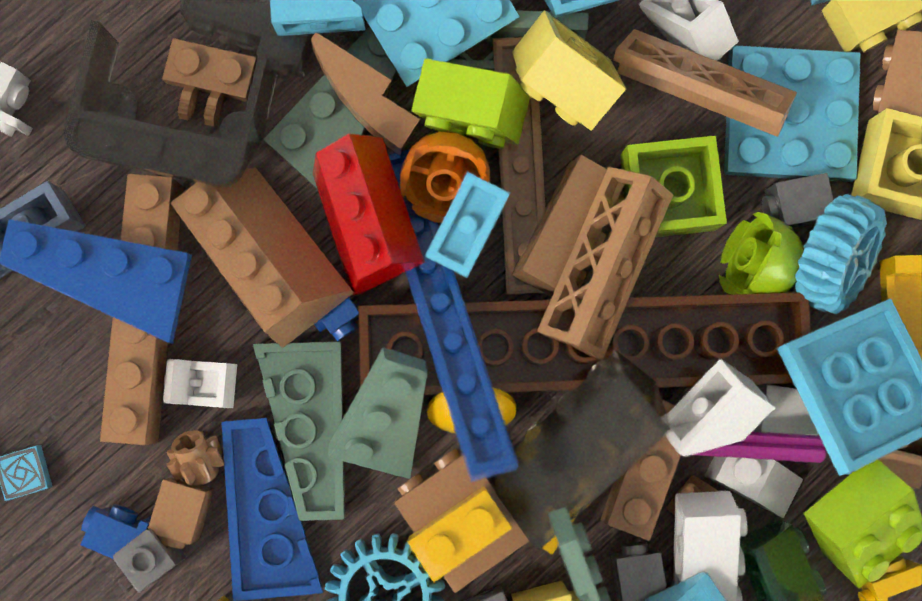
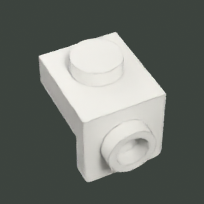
(200, 383)

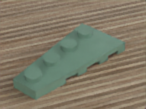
(307, 409)
(582, 570)

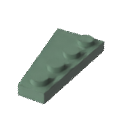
(321, 116)

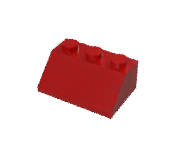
(365, 211)

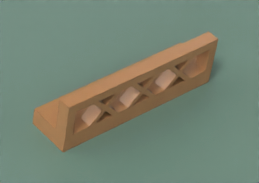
(704, 82)
(614, 263)

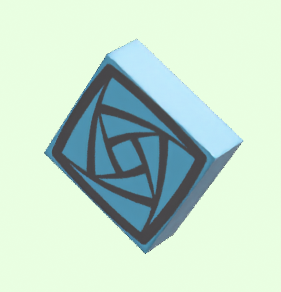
(24, 473)

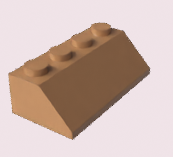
(263, 254)

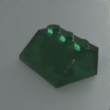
(779, 564)

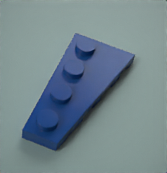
(114, 276)
(265, 533)

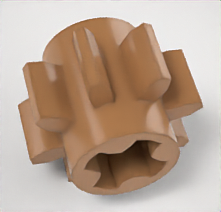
(195, 458)

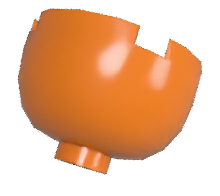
(436, 171)

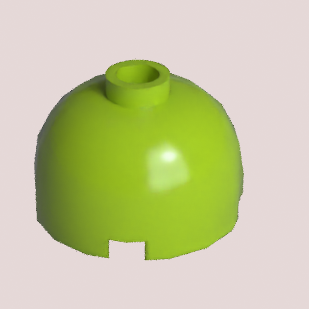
(761, 257)

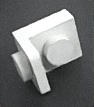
(13, 95)

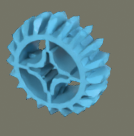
(841, 253)
(375, 573)

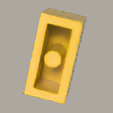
(458, 533)

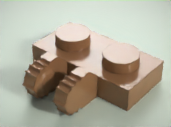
(208, 71)

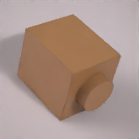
(180, 512)

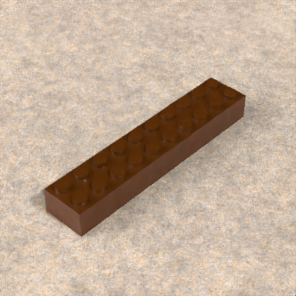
(663, 336)

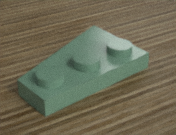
(384, 416)

